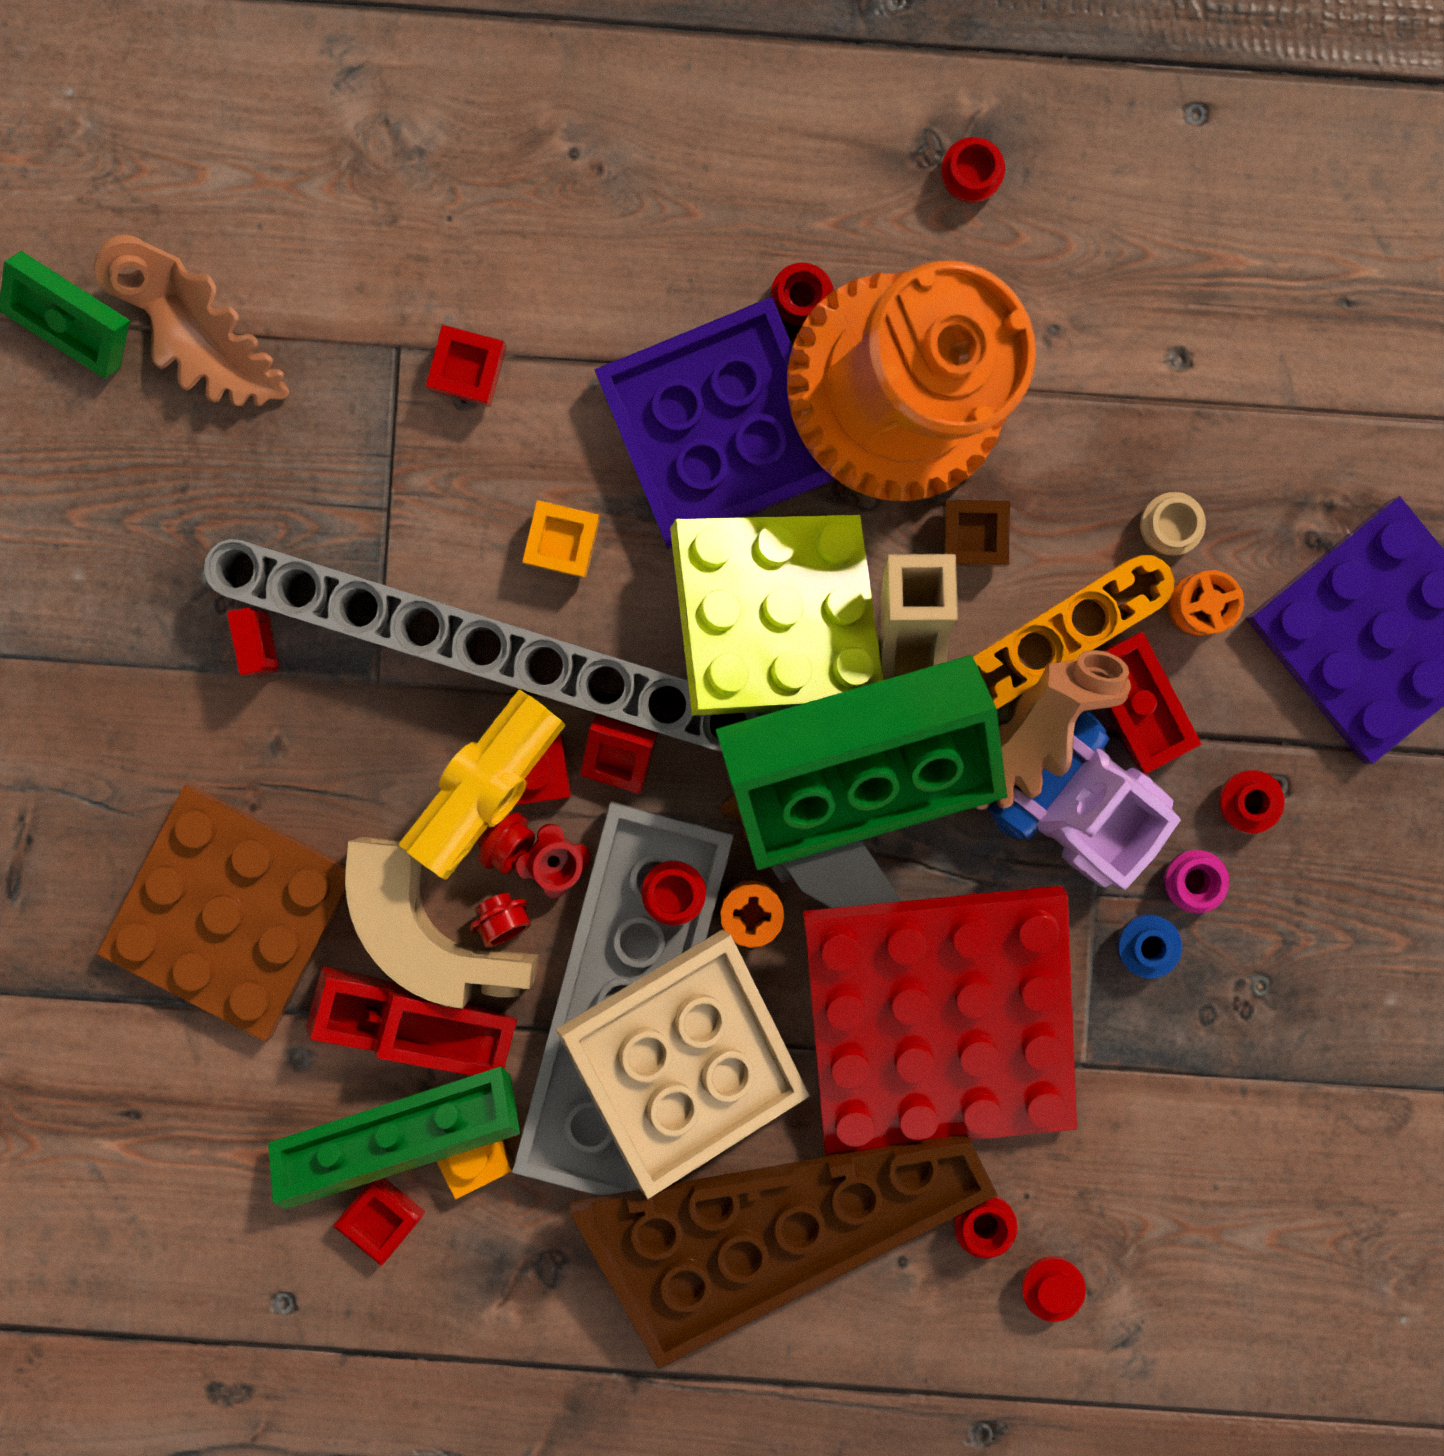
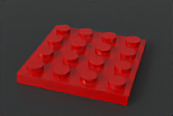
(943, 1018)

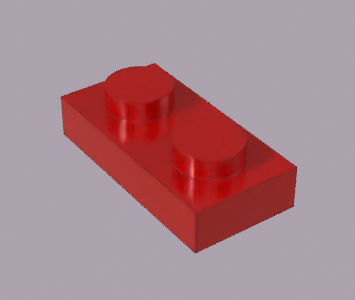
(1151, 717)

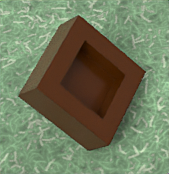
(977, 532)

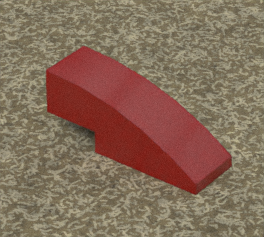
(406, 1028)

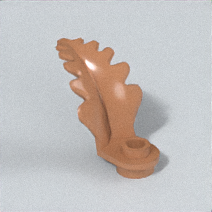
(187, 324)
(1046, 714)

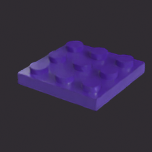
(713, 420)
(1366, 630)

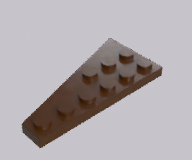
(755, 1239)

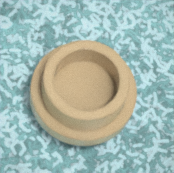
(1172, 524)

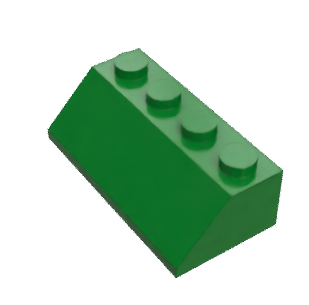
(865, 761)

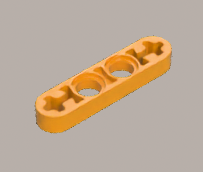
(1059, 630)

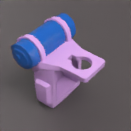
(1097, 811)

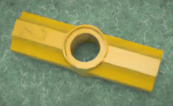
(482, 784)

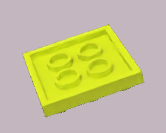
(773, 610)

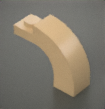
(916, 612)
(404, 943)

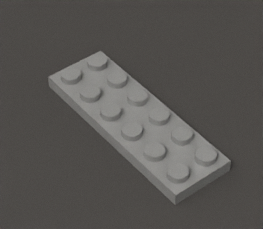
(611, 949)

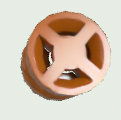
(1219, 599)
(743, 901)

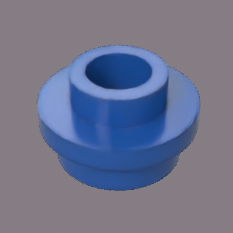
(1131, 940)

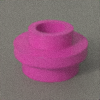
(1214, 887)

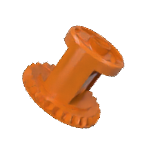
(910, 377)

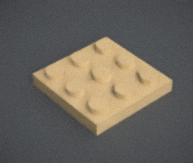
(683, 1063)

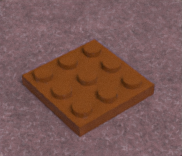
(226, 912)

